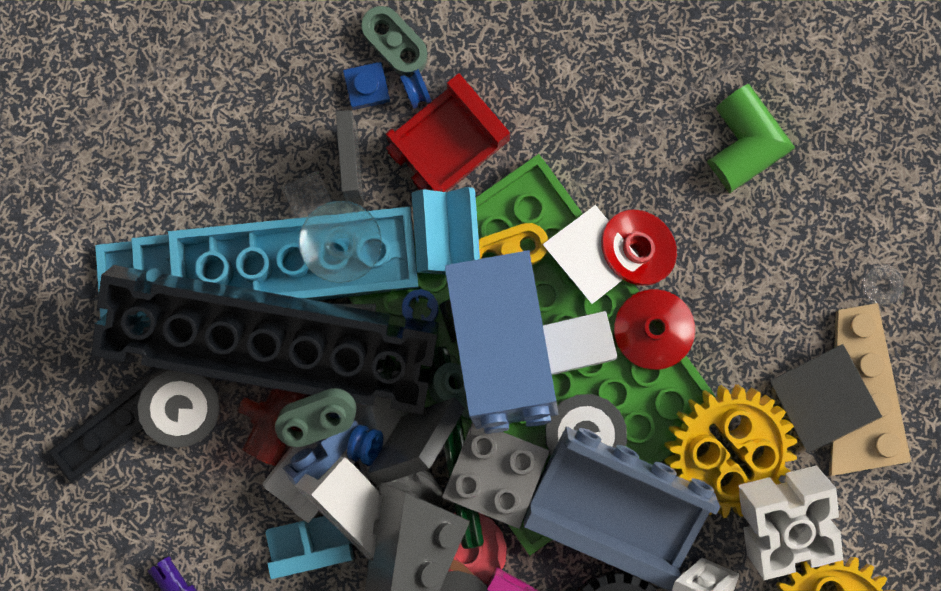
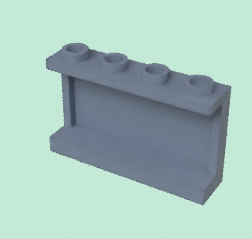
(619, 507)

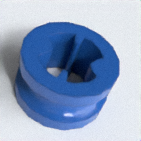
(415, 89)
(432, 304)
(364, 444)

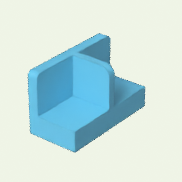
(306, 547)

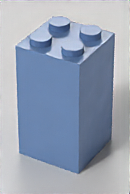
(501, 342)

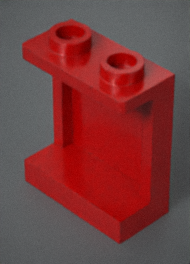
(448, 138)

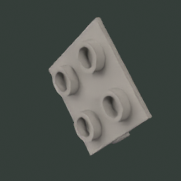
(496, 475)

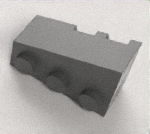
(412, 543)

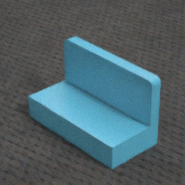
(444, 228)

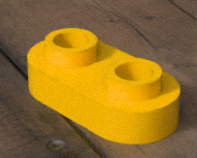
(509, 241)

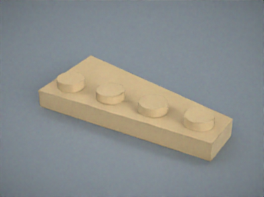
(885, 439)

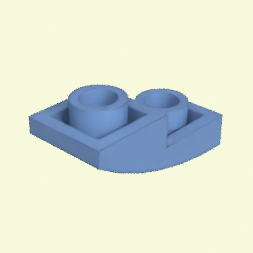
(320, 458)

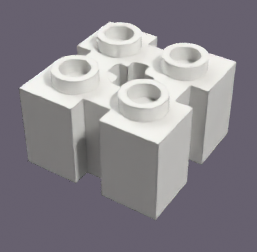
(791, 522)

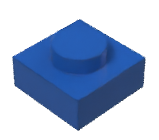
(366, 86)

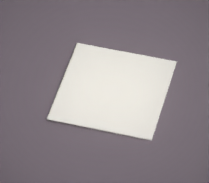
(581, 256)

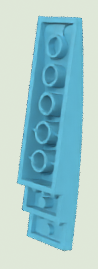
(265, 258)

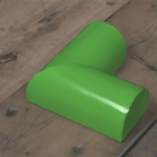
(758, 143)

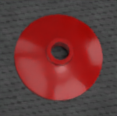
(651, 240)
(642, 346)

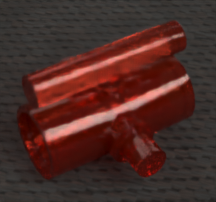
(263, 440)

